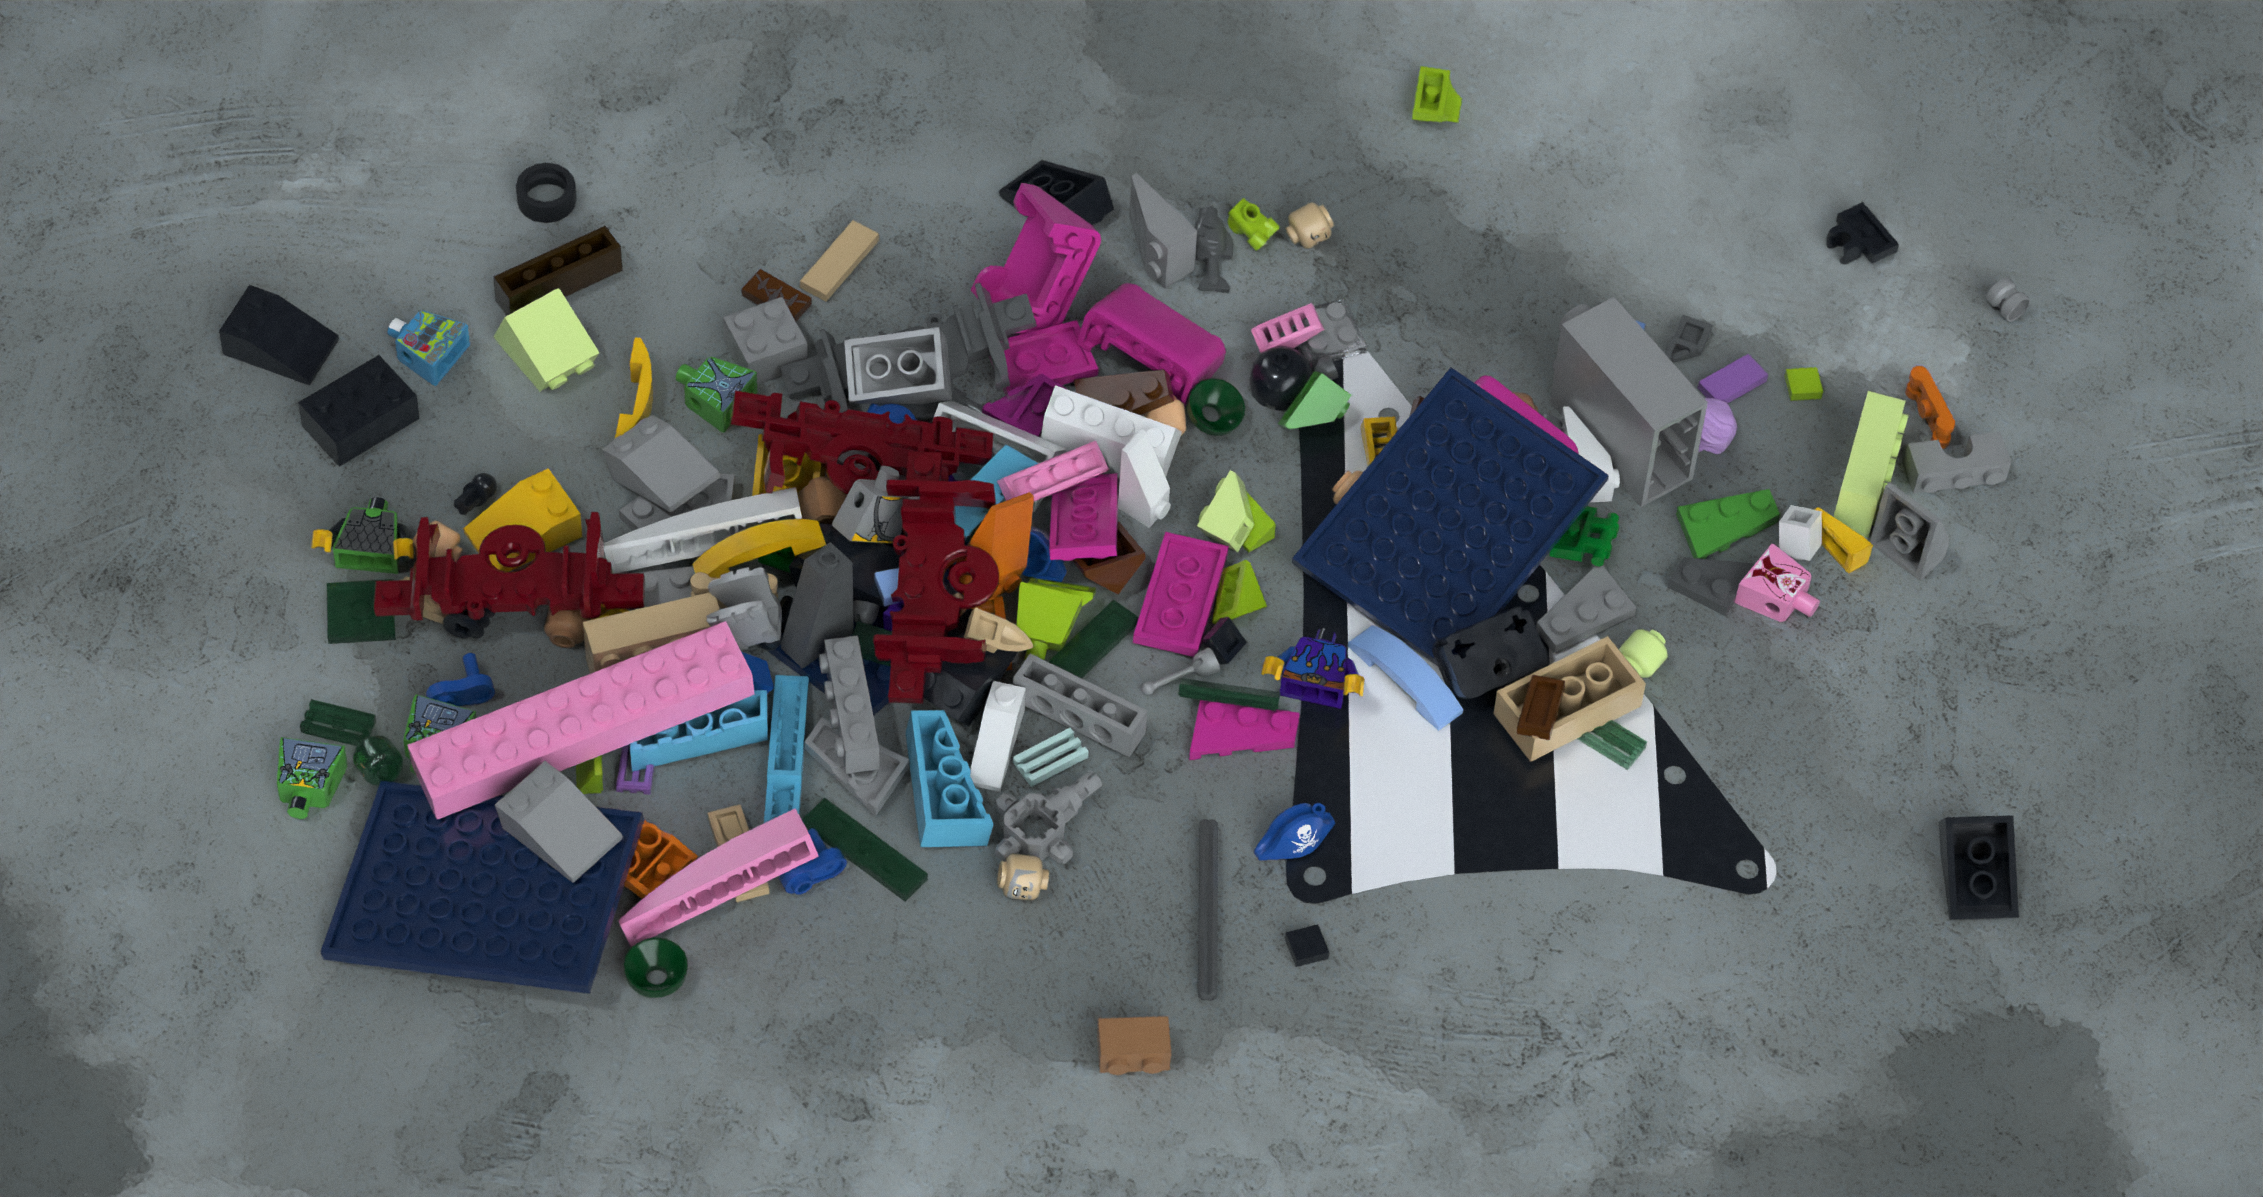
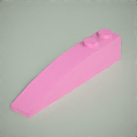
(722, 876)

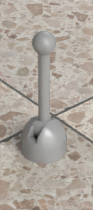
(1203, 664)

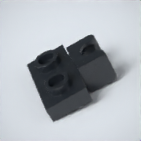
(1861, 233)

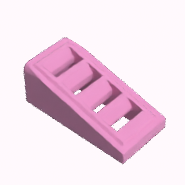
(1272, 329)

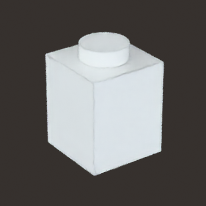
(1800, 532)

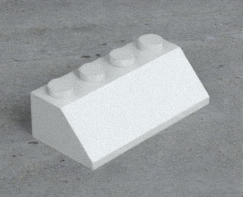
(1079, 420)
(1003, 433)

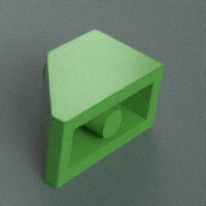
(1316, 403)

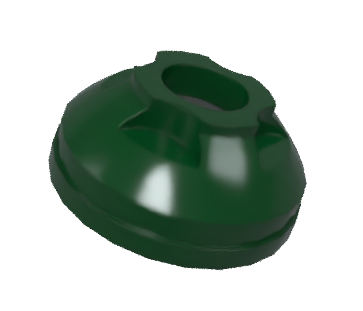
(1221, 397)
(655, 955)

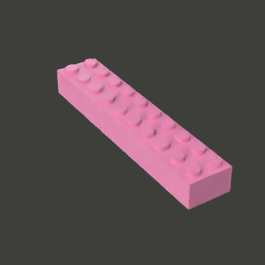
(581, 719)

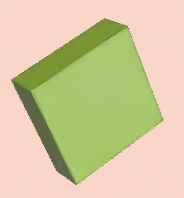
(1803, 383)

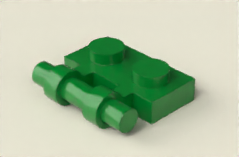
(1578, 540)

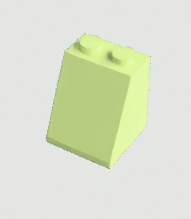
(547, 341)

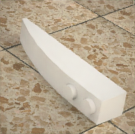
(698, 530)

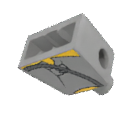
(869, 511)

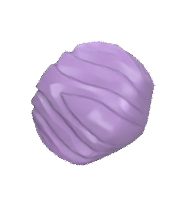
(1718, 427)

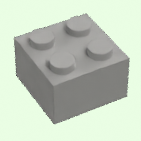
(764, 338)

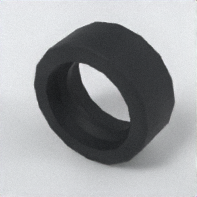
(550, 210)

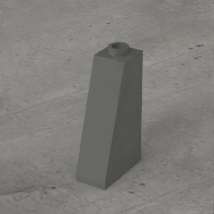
(820, 605)

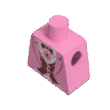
(1777, 587)

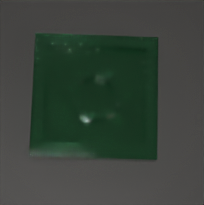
(353, 616)

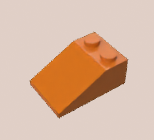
(1006, 538)

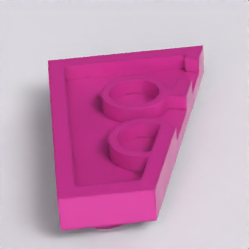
(1235, 727)

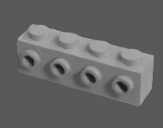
(851, 704)

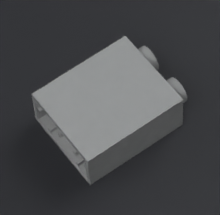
(1629, 398)

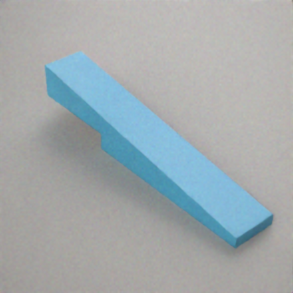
(786, 746)

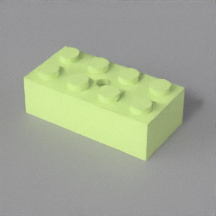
(1871, 461)

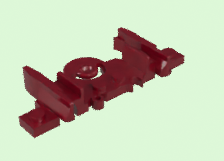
(829, 434)
(931, 546)
(474, 583)

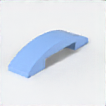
(1410, 672)

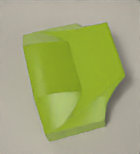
(1436, 97)

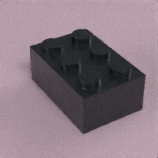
(359, 410)

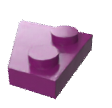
(1024, 405)

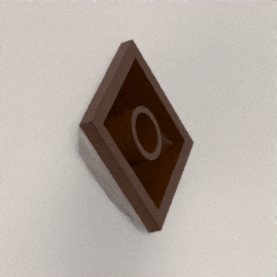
(1114, 570)

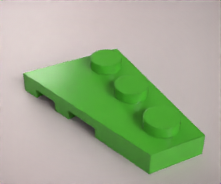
(1719, 522)

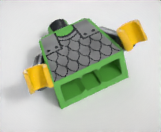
(367, 539)

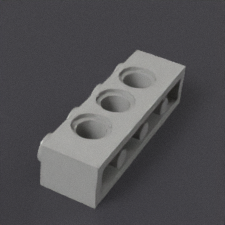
(1081, 705)

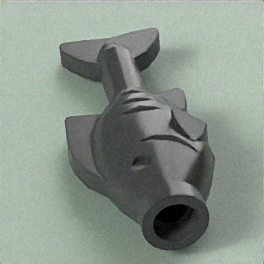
(1211, 245)

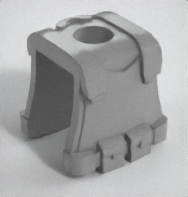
(752, 608)

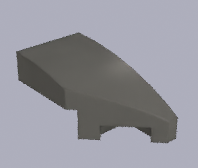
(1688, 339)

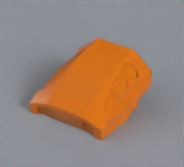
(656, 860)

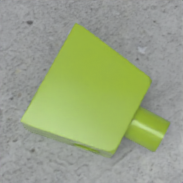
(1046, 617)

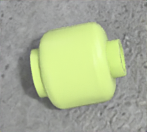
(1645, 651)

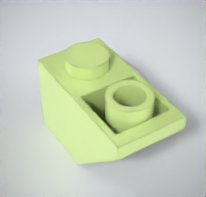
(1229, 513)

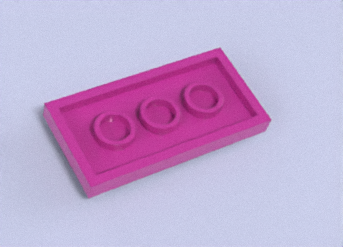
(1085, 520)
(1180, 594)

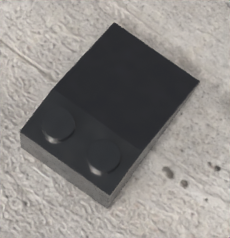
(1076, 189)
(276, 336)
(866, 560)
(965, 687)
(1979, 867)

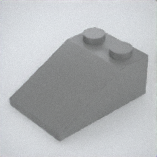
(1161, 234)
(899, 368)
(658, 464)
(1909, 533)
(557, 822)

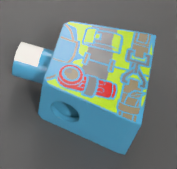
(429, 344)

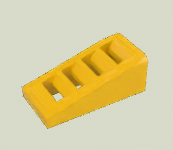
(1376, 426)
(1843, 543)

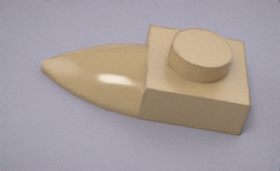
(997, 632)

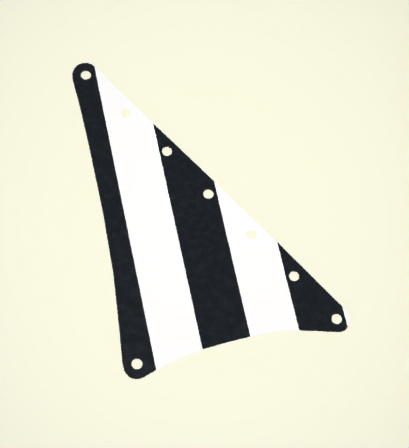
(1467, 795)

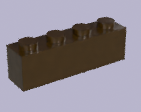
(565, 267)

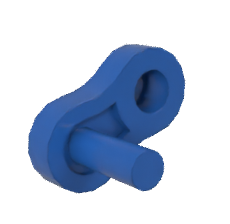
(467, 691)
(826, 866)

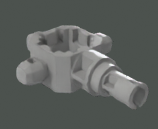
(1055, 811)

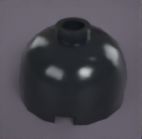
(1279, 376)

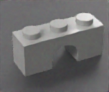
(1933, 470)

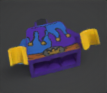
(1316, 671)

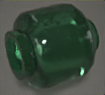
(377, 759)

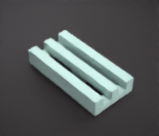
(1046, 753)

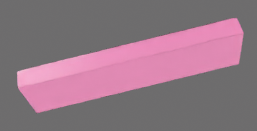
(1056, 473)

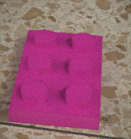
(1048, 352)

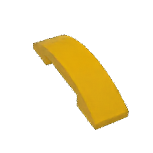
(640, 373)
(758, 541)

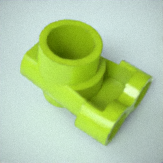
(1248, 220)

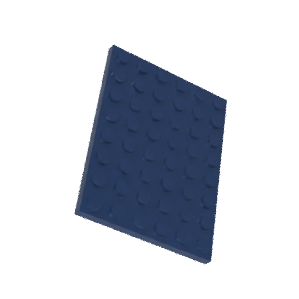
(1450, 516)
(473, 898)

